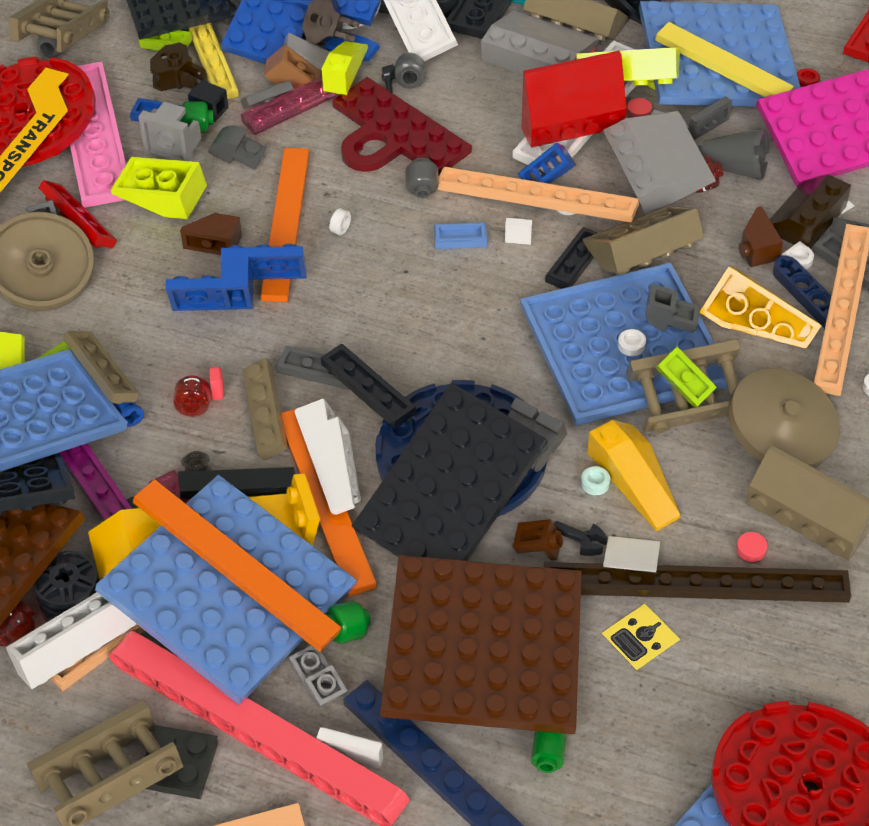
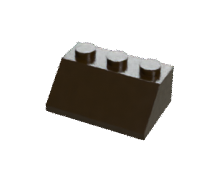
(811, 210)

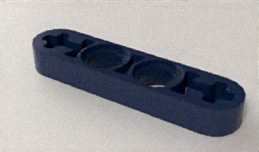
(802, 295)

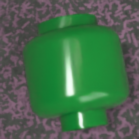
(199, 112)
(352, 619)

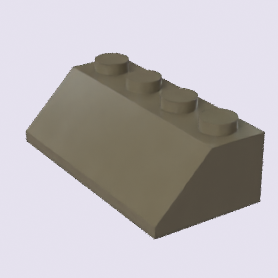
(581, 15)
(645, 238)
(810, 502)

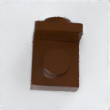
(537, 537)

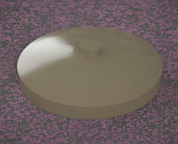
(43, 261)
(783, 412)

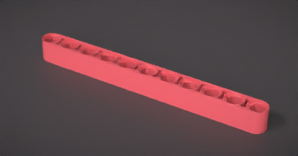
(262, 731)

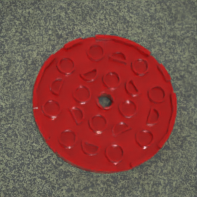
(14, 98)
(779, 747)

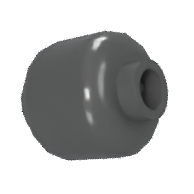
(410, 70)
(422, 177)

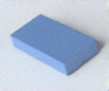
(460, 235)

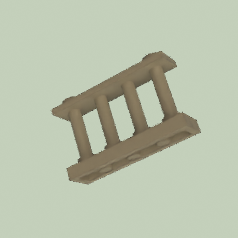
(43, 13)
(644, 371)
(93, 745)

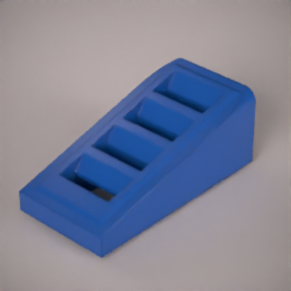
(549, 155)

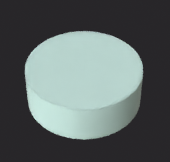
(595, 480)

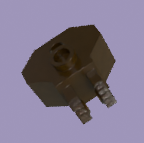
(328, 23)
(176, 69)

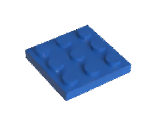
(261, 28)

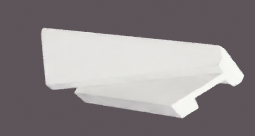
(331, 454)

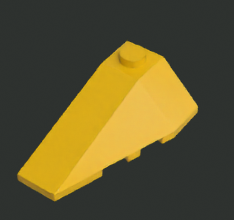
(751, 308)
(634, 470)

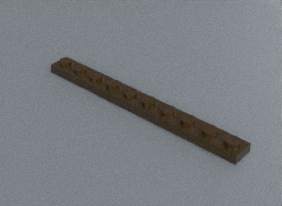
(713, 582)

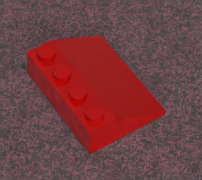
(573, 98)

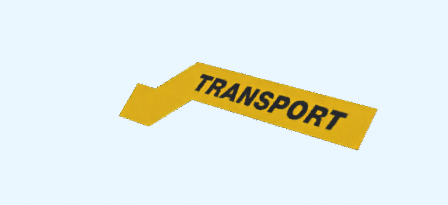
(49, 109)

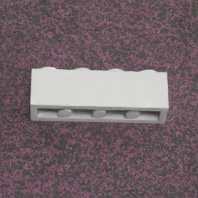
(67, 639)

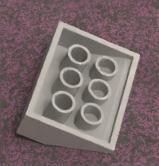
(527, 43)
(658, 158)

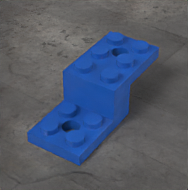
(238, 270)

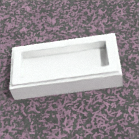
(356, 748)

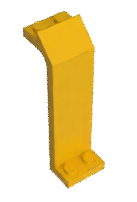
(129, 528)

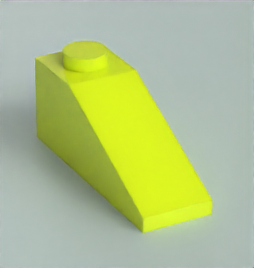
(342, 66)

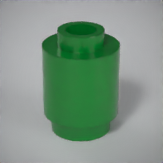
(548, 751)

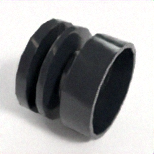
(65, 583)

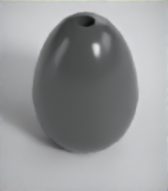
(48, 46)

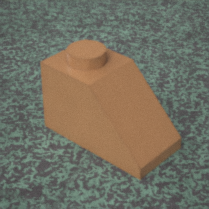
(290, 66)

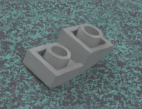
(317, 676)

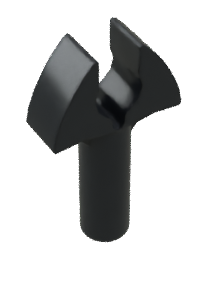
(584, 538)

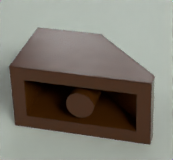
(211, 233)
(760, 240)

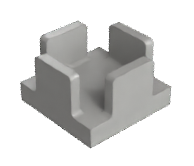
(167, 136)

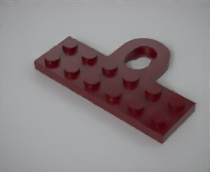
(398, 126)

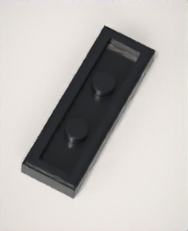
(571, 262)

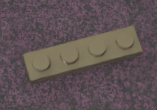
(101, 367)
(265, 409)

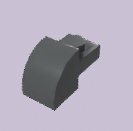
(233, 144)
(665, 310)

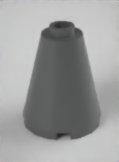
(739, 152)

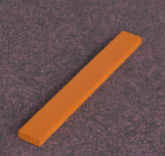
(287, 215)
(336, 528)
(237, 565)

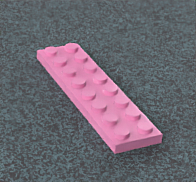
(98, 151)

